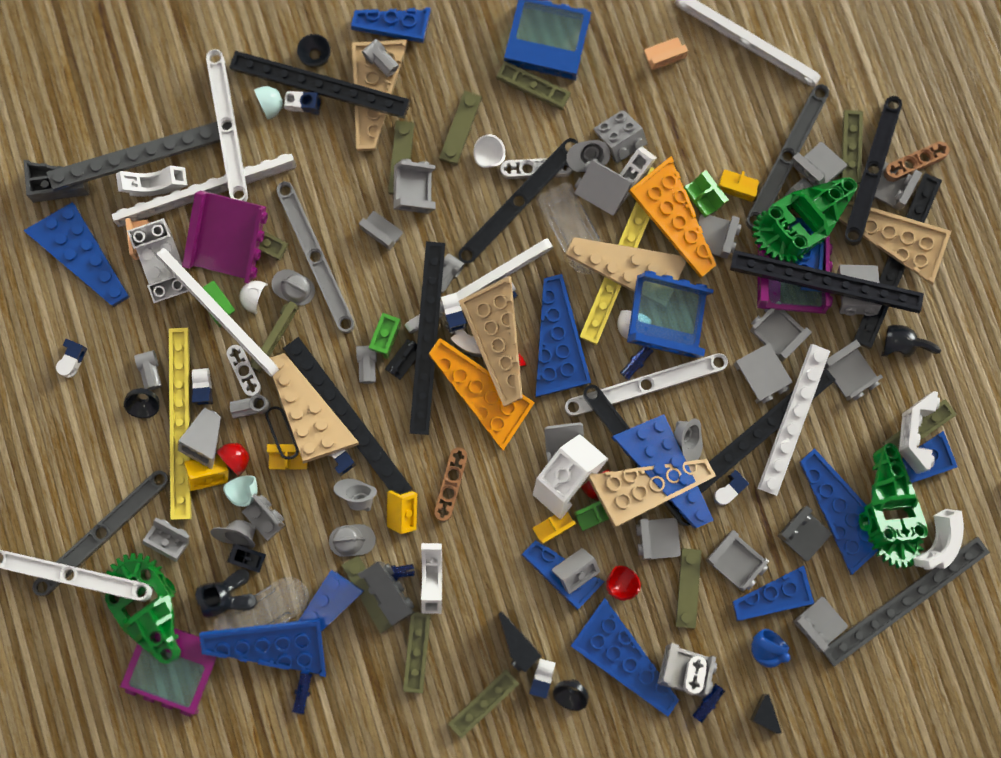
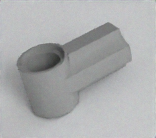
(377, 55)
(451, 269)
(147, 366)
(367, 368)
(248, 406)

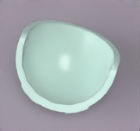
(269, 100)
(241, 489)

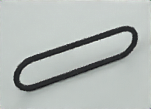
(274, 436)

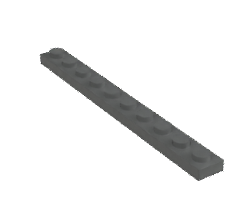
(135, 156)
(903, 603)

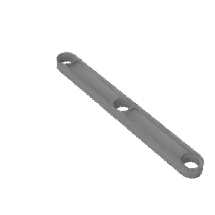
(320, 268)

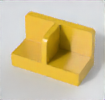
(739, 185)
(276, 462)
(202, 477)
(402, 511)
(553, 527)

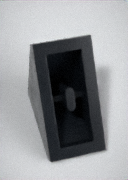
(246, 558)
(765, 715)

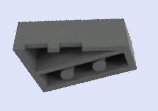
(39, 187)
(387, 592)

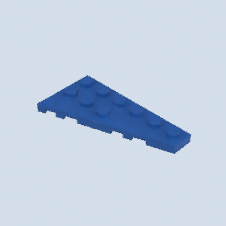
(73, 244)
(560, 350)
(655, 446)
(840, 509)
(278, 645)
(616, 651)

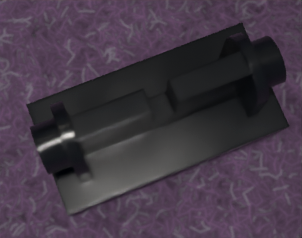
(403, 359)

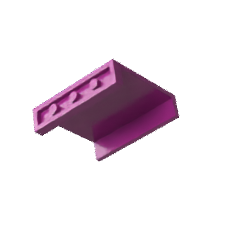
(225, 235)

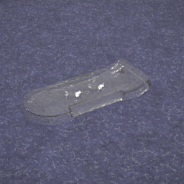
(567, 219)
(274, 605)

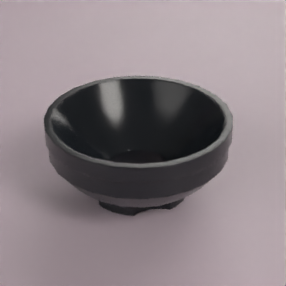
(310, 43)
(141, 407)
(570, 698)

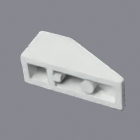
(638, 166)

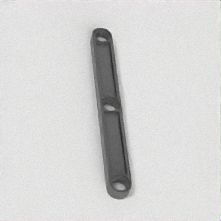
(792, 145)
(112, 523)

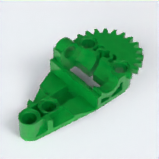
(816, 205)
(893, 490)
(153, 617)

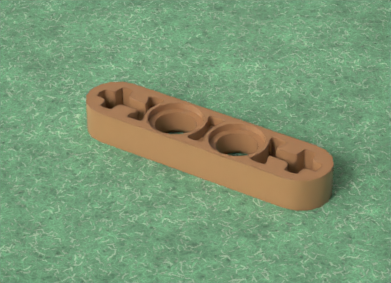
(915, 159)
(454, 485)

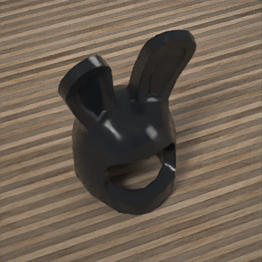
(905, 340)
(216, 597)

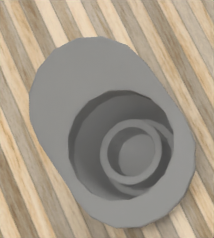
(586, 151)
(293, 287)
(689, 438)
(356, 493)
(236, 532)
(352, 540)

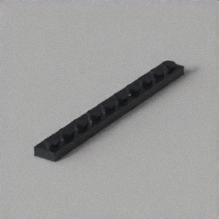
(319, 83)
(893, 269)
(827, 281)
(427, 337)
(331, 395)
(756, 435)

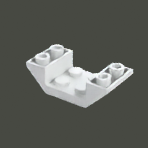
(148, 241)
(918, 458)
(566, 474)

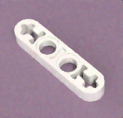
(535, 163)

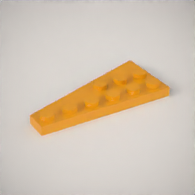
(670, 209)
(479, 393)

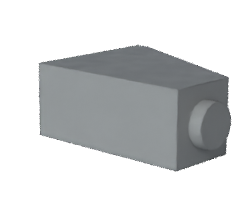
(201, 438)

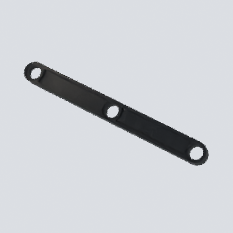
(870, 181)
(509, 210)
(616, 425)

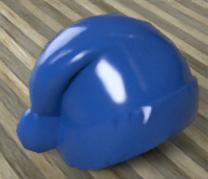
(769, 649)

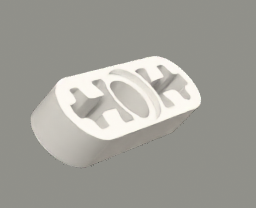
(242, 356)

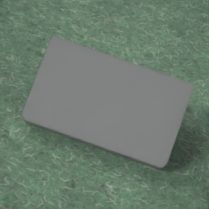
(381, 230)
(576, 570)

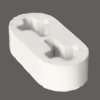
(690, 675)

